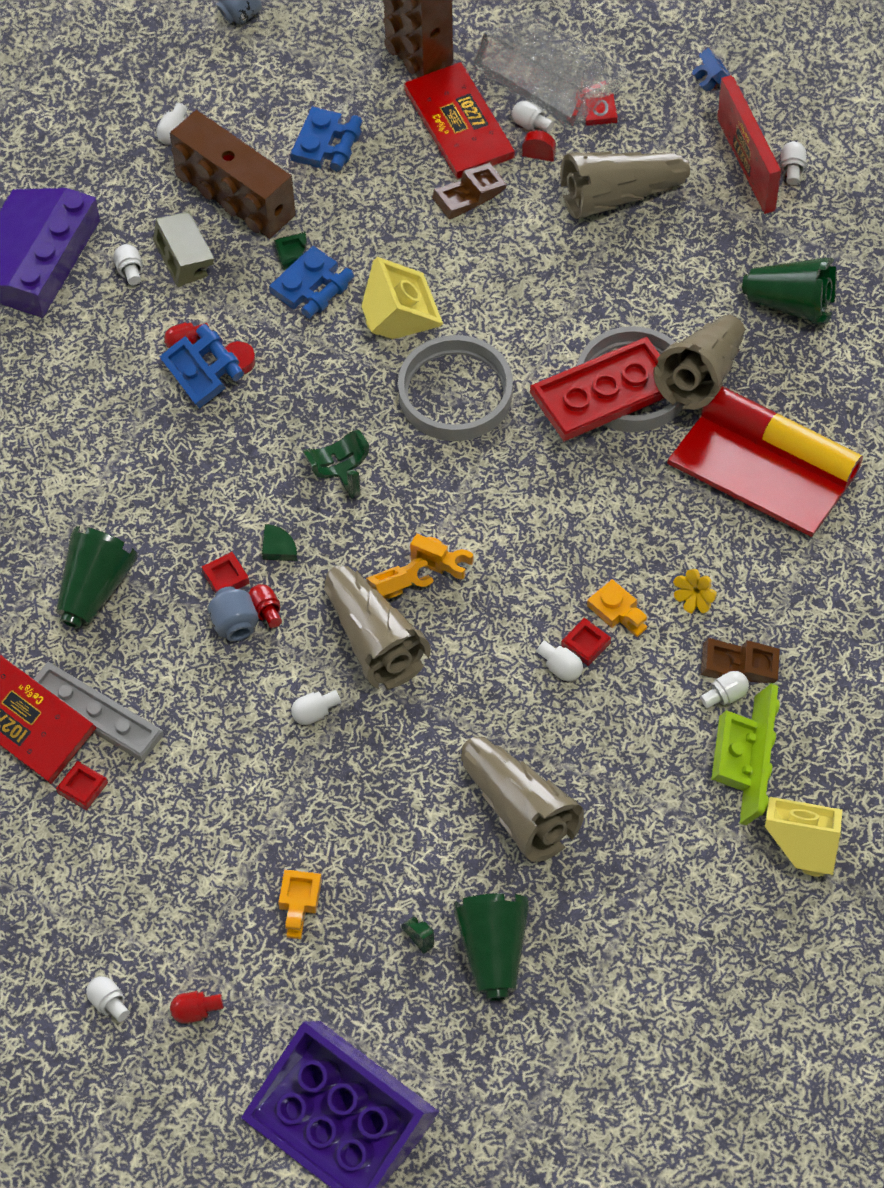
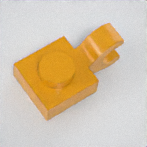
(438, 556)
(392, 581)
(617, 605)
(299, 895)

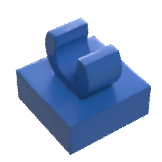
(712, 67)

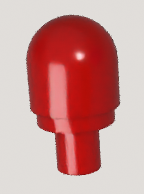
(178, 331)
(266, 604)
(194, 1006)

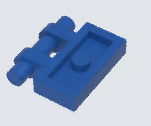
(318, 135)
(305, 276)
(193, 372)

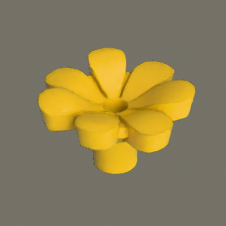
(694, 591)

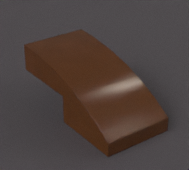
(474, 189)
(752, 659)

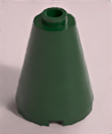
(794, 288)
(91, 574)
(493, 940)

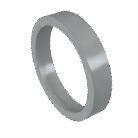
(618, 338)
(455, 346)

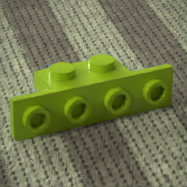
(745, 752)

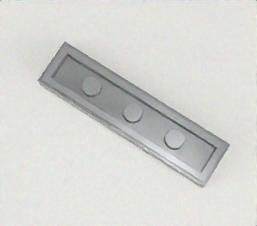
(112, 720)

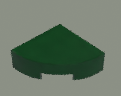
(290, 248)
(278, 544)
(419, 933)

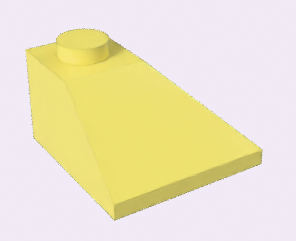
(398, 301)
(805, 834)

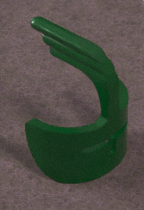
(351, 444)

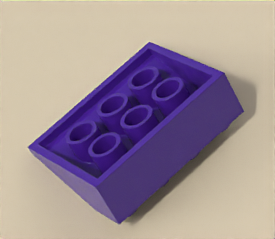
(40, 244)
(338, 1111)

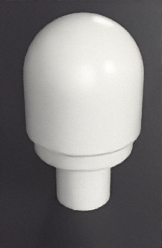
(531, 117)
(169, 122)
(793, 161)
(128, 263)
(561, 661)
(726, 689)
(313, 707)
(107, 998)

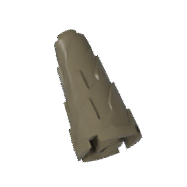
(606, 180)
(697, 365)
(378, 633)
(528, 806)

